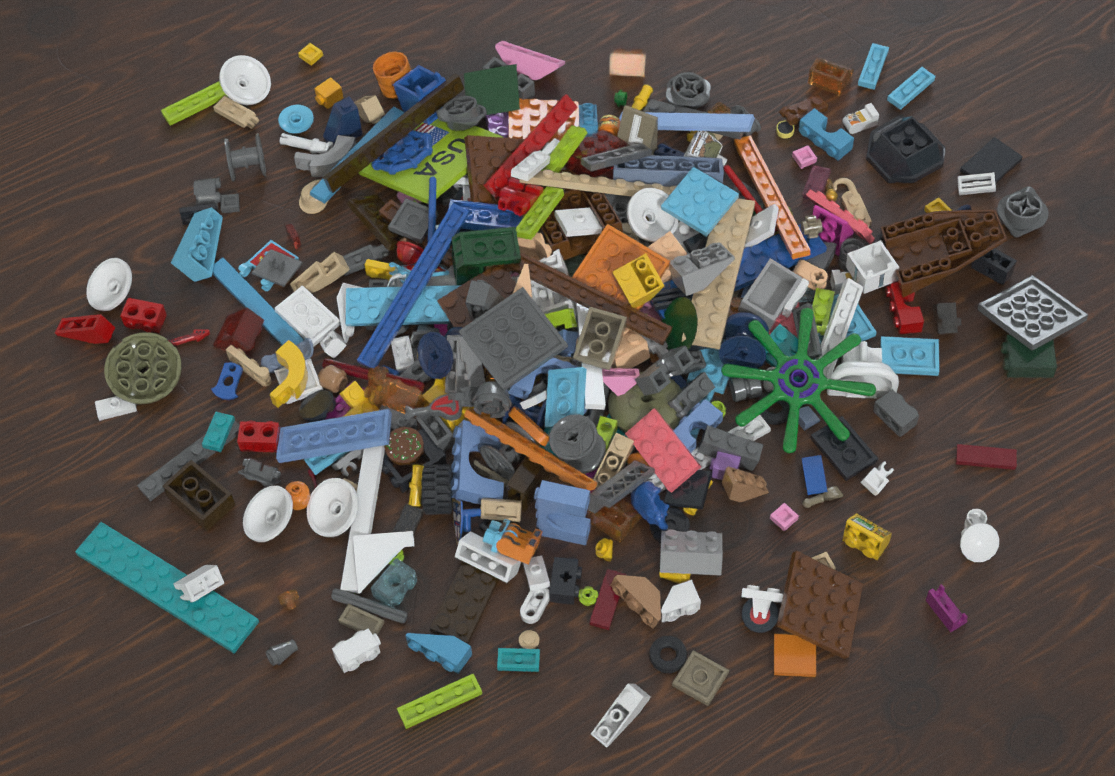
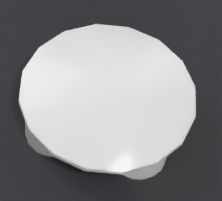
(979, 542)

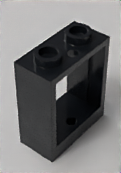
(403, 483)

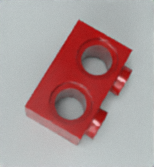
(139, 313)
(258, 441)

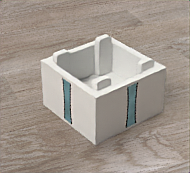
(872, 266)

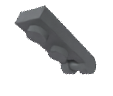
(691, 395)

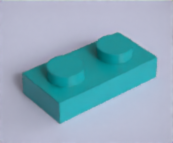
(218, 431)
(518, 659)

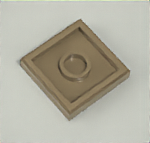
(700, 678)

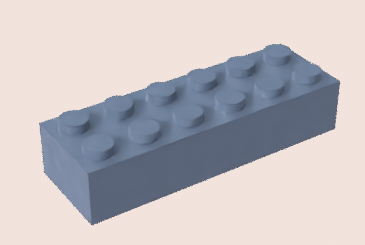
(667, 169)

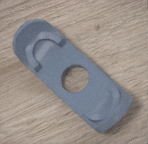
(271, 361)

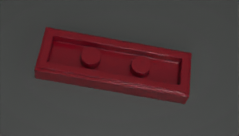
(986, 456)
(606, 602)

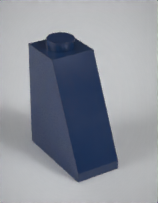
(343, 121)

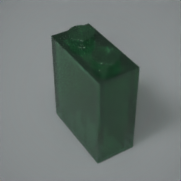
(1028, 363)

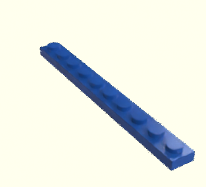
(413, 287)

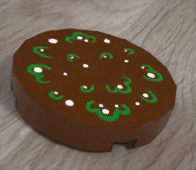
(404, 446)

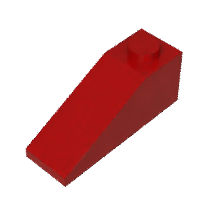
(89, 328)

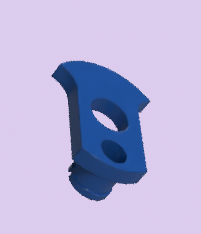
(228, 392)

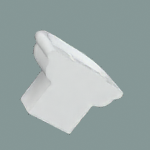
(865, 365)

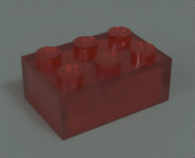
(592, 145)

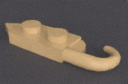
(853, 202)

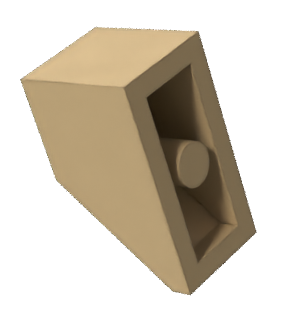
(369, 109)

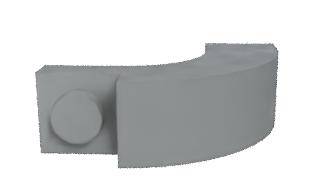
(323, 163)

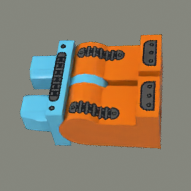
(512, 540)

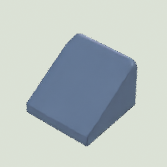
(807, 418)

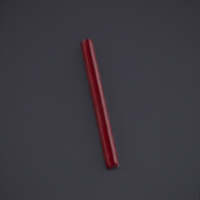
(361, 372)

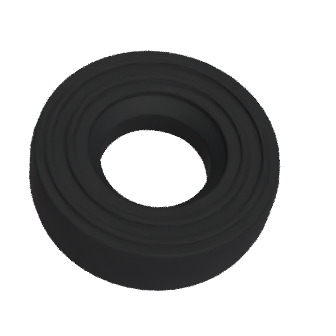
(778, 418)
(668, 642)

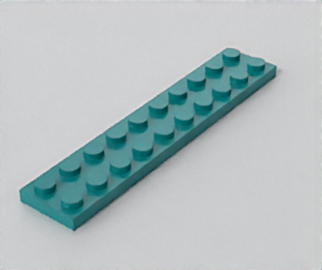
(154, 580)

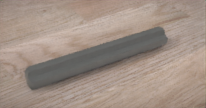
(369, 605)

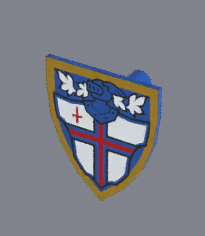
(462, 518)

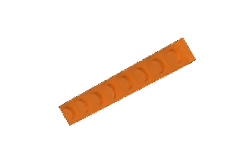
(533, 451)

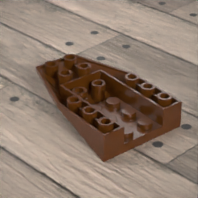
(576, 199)
(939, 244)

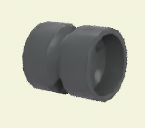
(848, 246)
(742, 388)

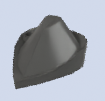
(421, 330)

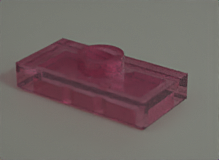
(817, 180)

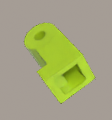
(563, 317)
(607, 431)

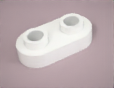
(534, 605)

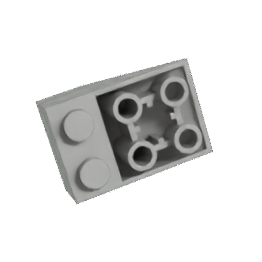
(699, 268)

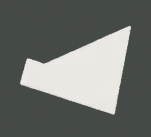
(375, 552)

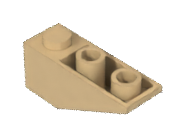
(614, 459)

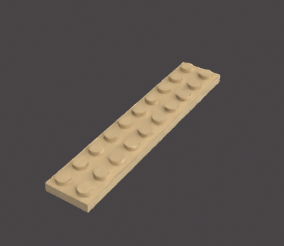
(715, 300)

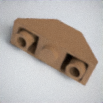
(743, 485)
(640, 597)

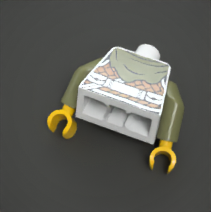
(703, 145)

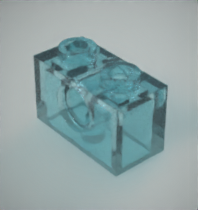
(396, 573)

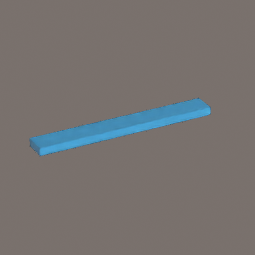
(321, 191)
(251, 299)

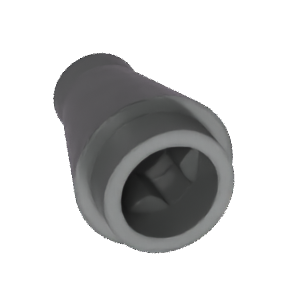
(280, 652)

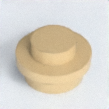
(529, 639)

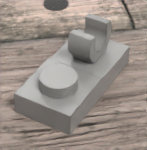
(344, 461)

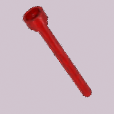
(740, 186)

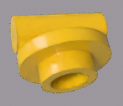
(604, 549)

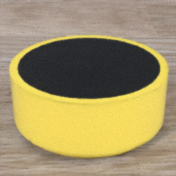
(784, 130)

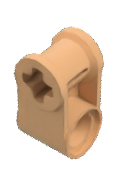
(811, 274)

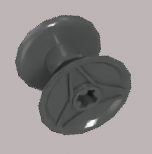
(245, 157)
(578, 443)
(502, 460)

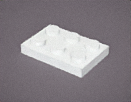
(307, 315)

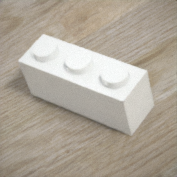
(479, 555)

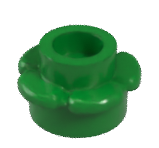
(620, 98)

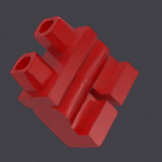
(518, 197)

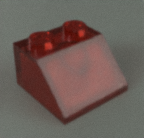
(239, 330)

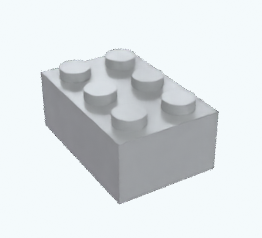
(770, 292)
(691, 552)

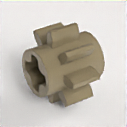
(811, 226)

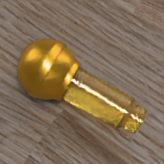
(830, 193)

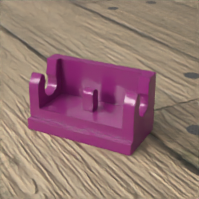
(945, 609)

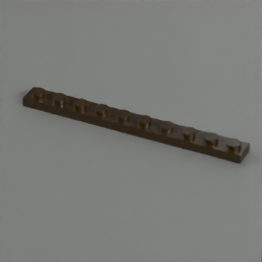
(393, 133)

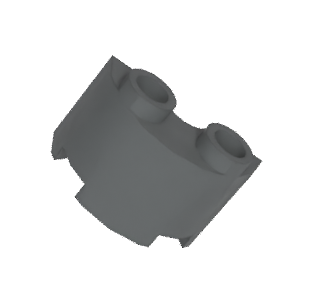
(206, 191)

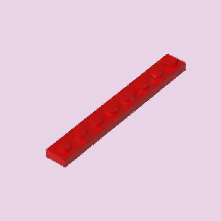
(533, 142)

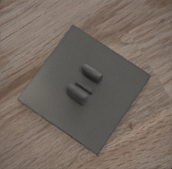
(277, 268)

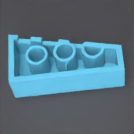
(199, 245)

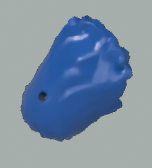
(648, 505)

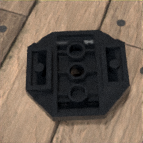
(904, 150)

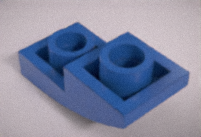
(814, 475)

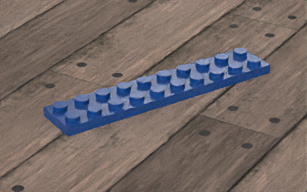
(756, 258)

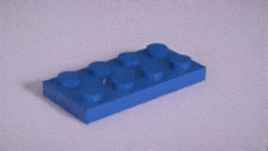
(486, 216)

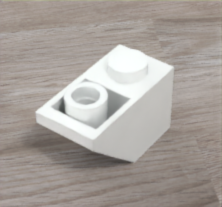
(681, 601)

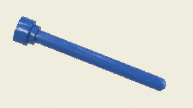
(432, 207)

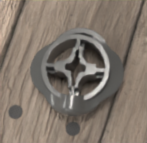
(688, 86)
(461, 113)
(1033, 216)

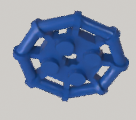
(403, 153)

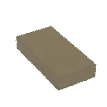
(360, 620)

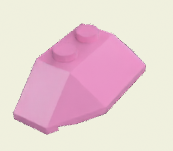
(528, 61)

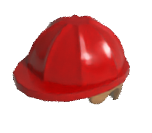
(408, 251)

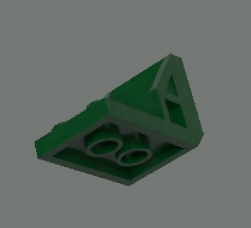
(483, 248)

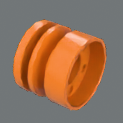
(388, 70)

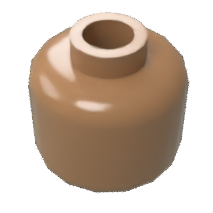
(333, 379)

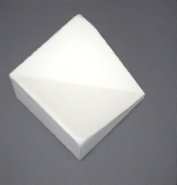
(333, 344)

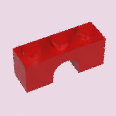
(906, 318)

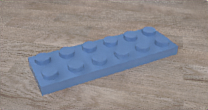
(334, 436)

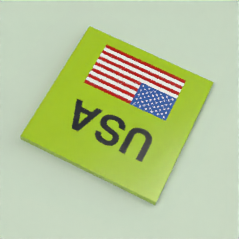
(445, 163)

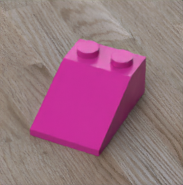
(833, 228)

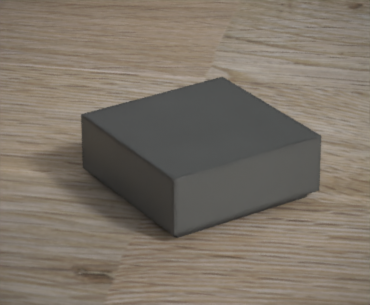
(230, 203)

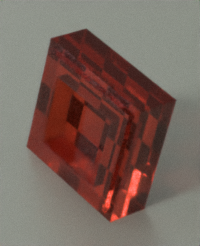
(293, 236)

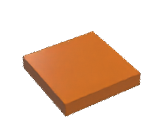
(794, 656)

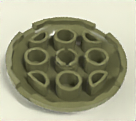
(141, 352)
(631, 406)

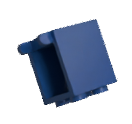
(415, 87)

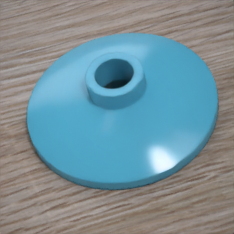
(296, 119)

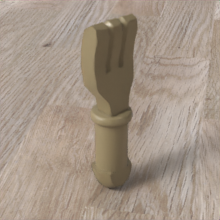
(487, 472)
(832, 493)

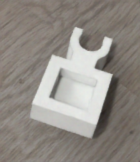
(876, 479)

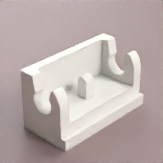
(199, 582)

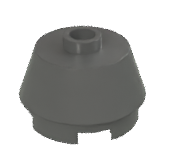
(491, 400)

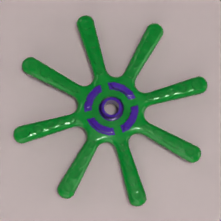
(795, 392)

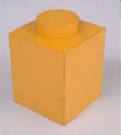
(328, 93)

